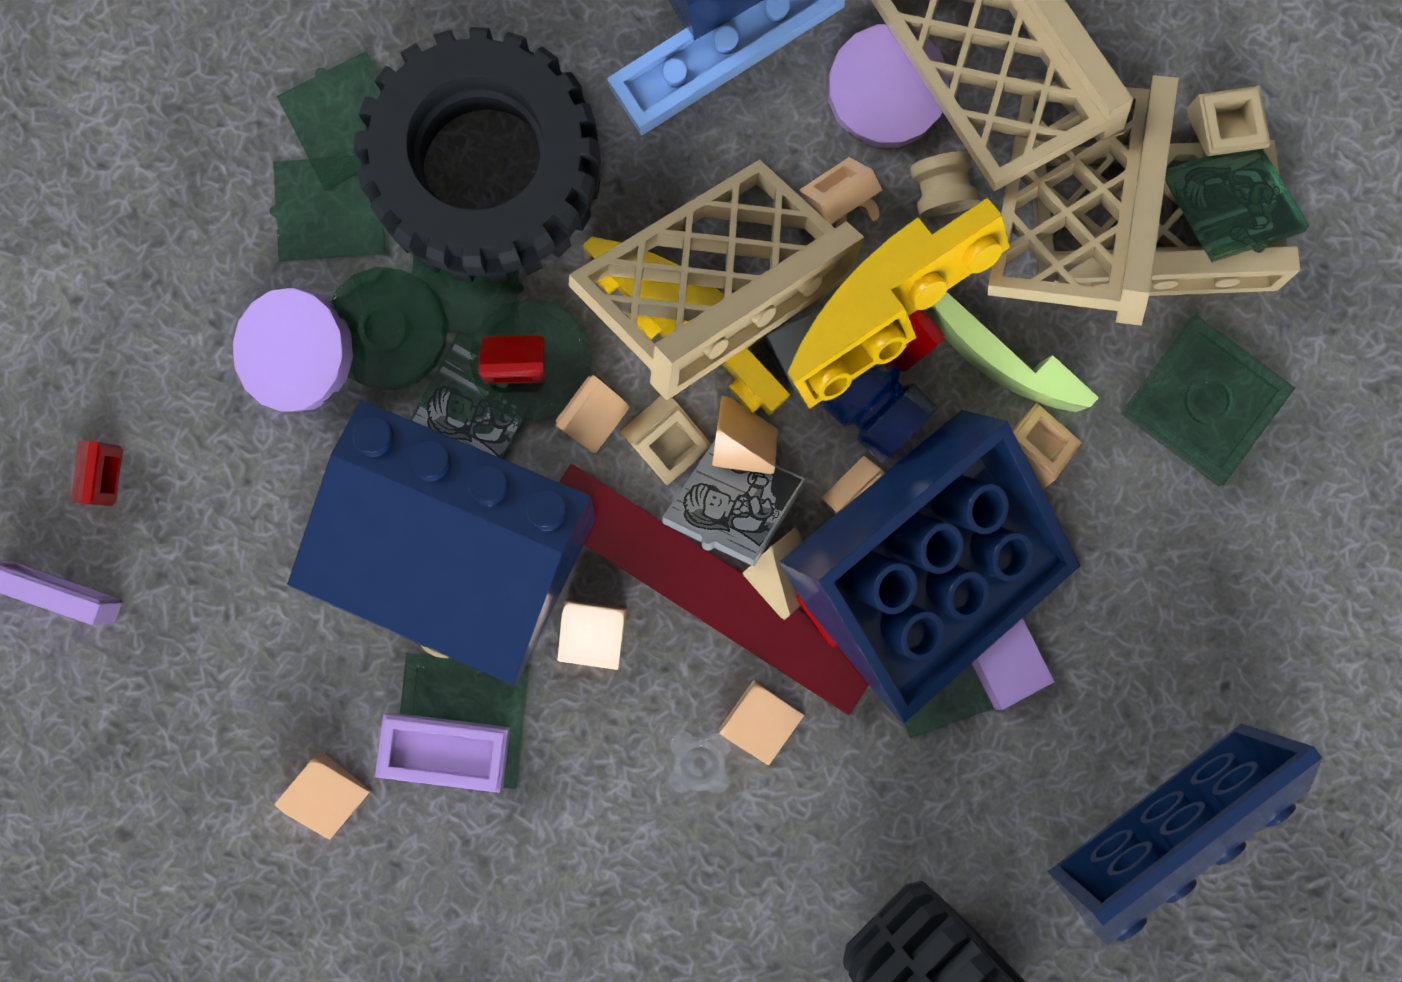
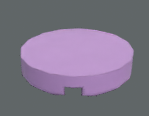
(879, 91)
(292, 350)

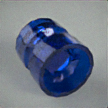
(881, 410)

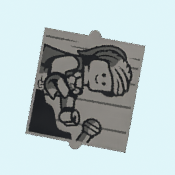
(733, 507)

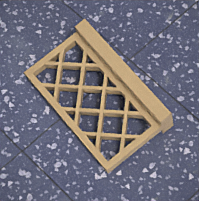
(1052, 35)
(1135, 214)
(1178, 267)
(742, 316)

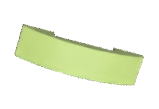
(1046, 384)

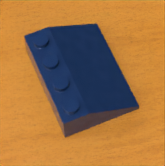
(440, 541)
(934, 561)
(1185, 829)

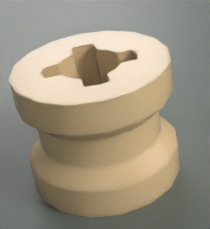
(944, 184)

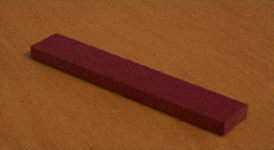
(715, 593)

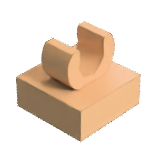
(842, 191)

